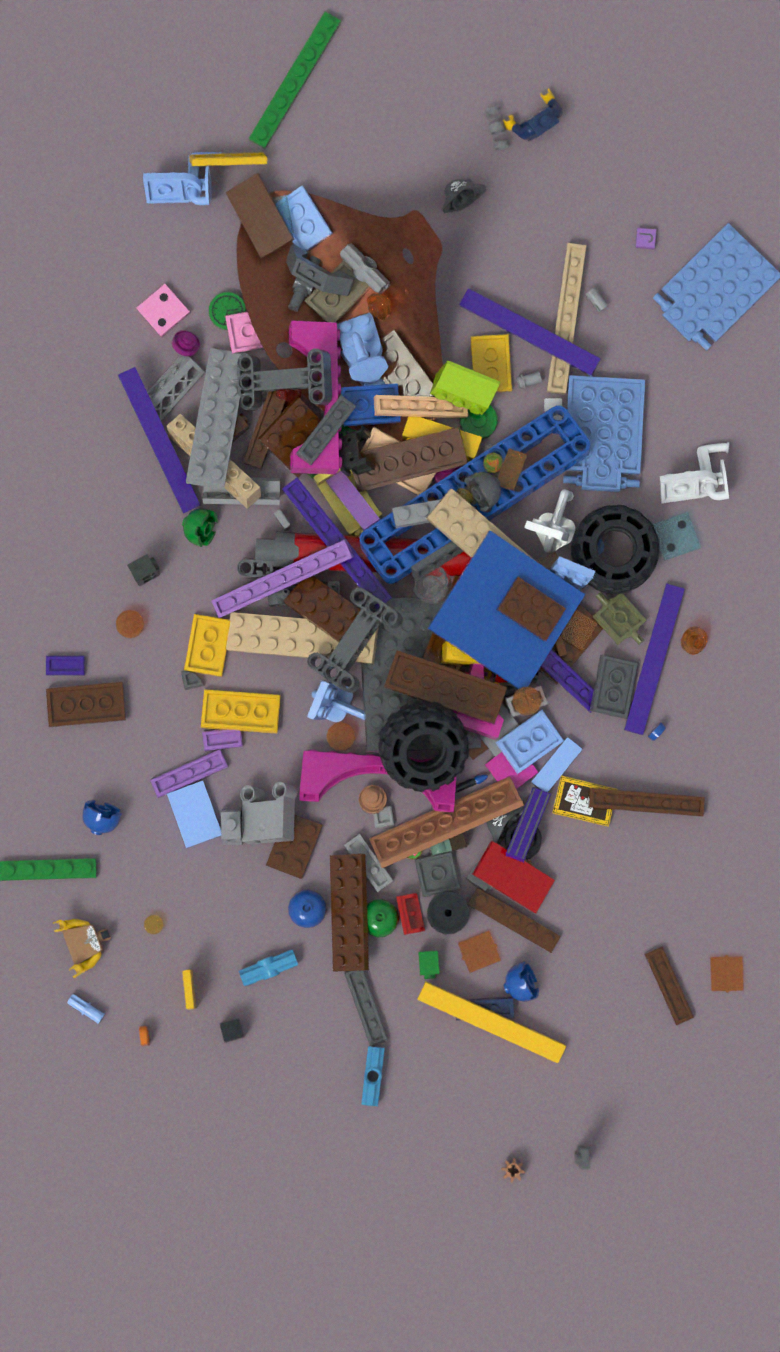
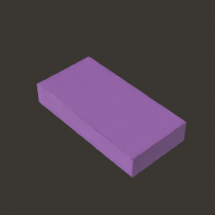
(222, 739)

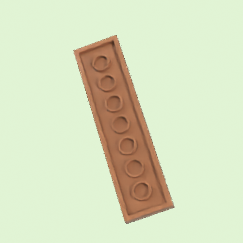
(439, 826)

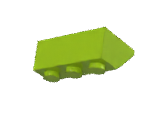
(464, 387)

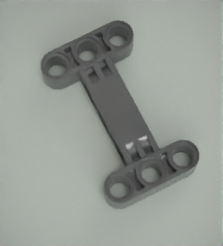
(284, 379)
(354, 640)

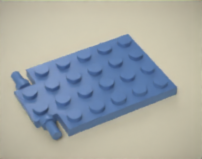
(716, 287)
(613, 421)

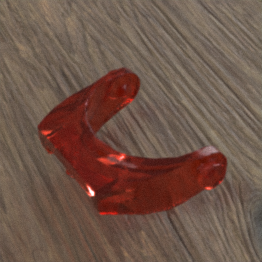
(288, 395)

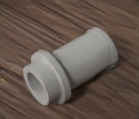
(596, 299)
(528, 379)

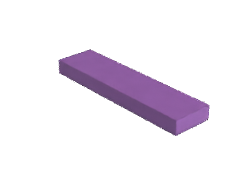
(352, 500)
(189, 773)

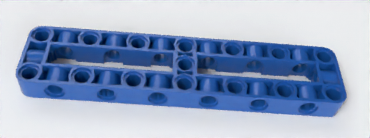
(529, 480)

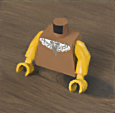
(83, 943)

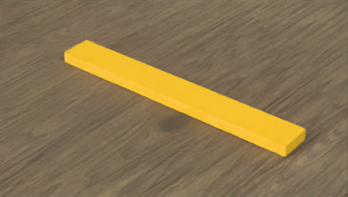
(491, 1022)

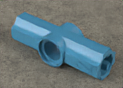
(268, 968)
(373, 1063)

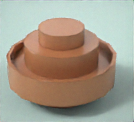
(372, 799)

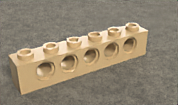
(237, 481)

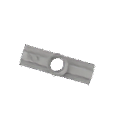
(364, 268)

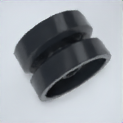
(448, 901)

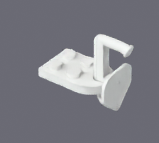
(697, 483)
(554, 529)

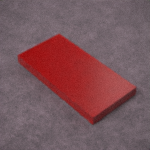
(513, 878)

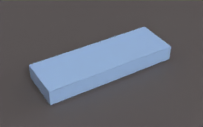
(556, 765)

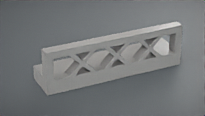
(166, 384)
(269, 493)

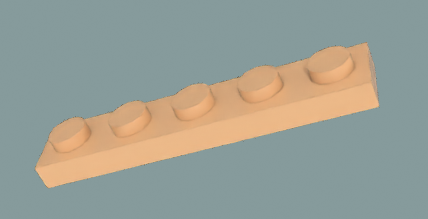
(416, 407)

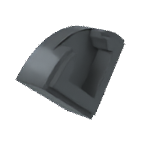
(191, 680)

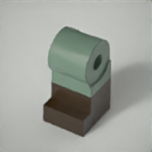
(451, 844)

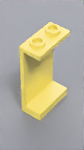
(340, 510)

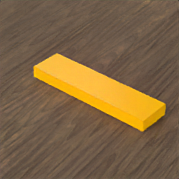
(227, 159)

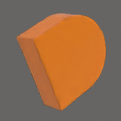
(144, 1035)

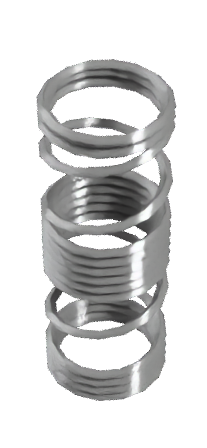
(495, 128)

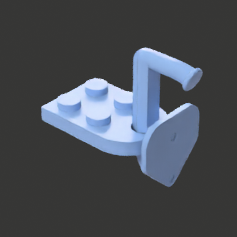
(179, 186)
(359, 340)
(573, 573)
(332, 703)

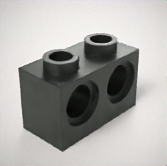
(144, 569)

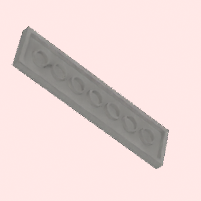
(215, 421)

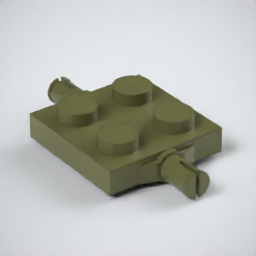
(619, 618)

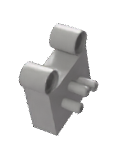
(268, 820)

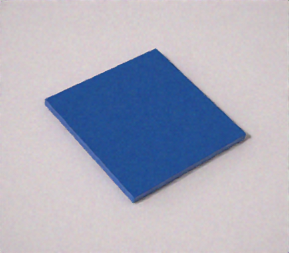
(475, 626)

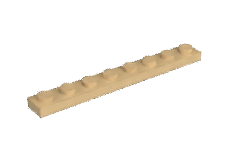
(567, 313)

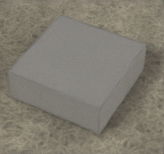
(282, 520)
(384, 818)

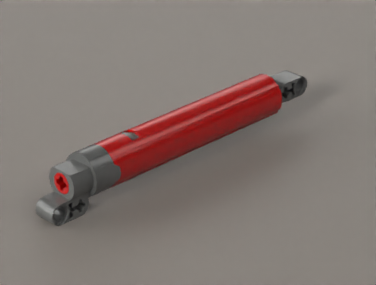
(292, 547)

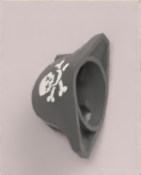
(461, 194)
(501, 824)

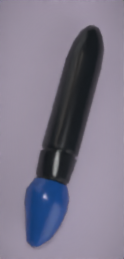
(471, 782)

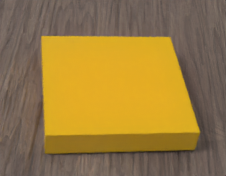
(189, 989)

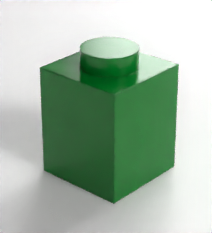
(428, 964)

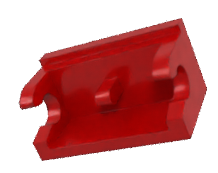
(410, 913)

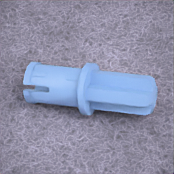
(86, 1008)

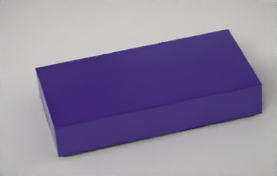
(65, 665)

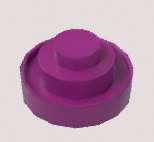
(185, 343)

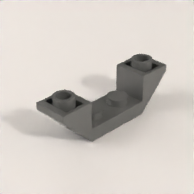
(299, 266)

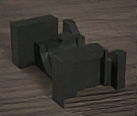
(350, 453)

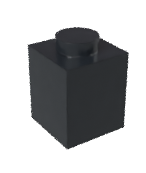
(231, 1030)

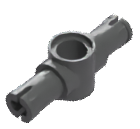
(301, 289)

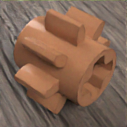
(516, 1174)

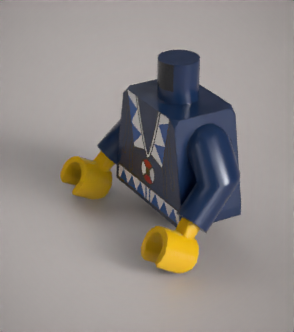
(539, 122)

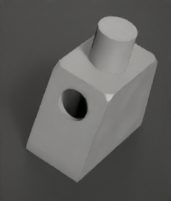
(231, 826)

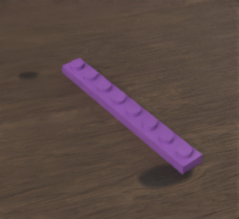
(282, 578)

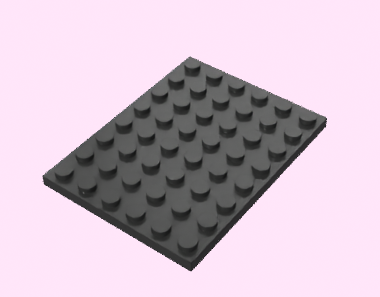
(411, 639)

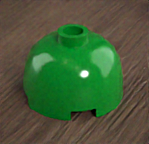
(199, 526)
(388, 921)

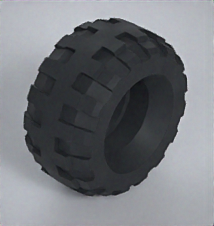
(645, 544)
(416, 721)

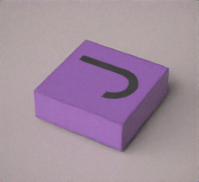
(645, 238)

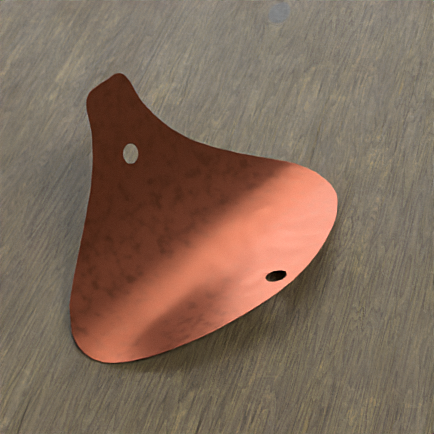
(412, 288)

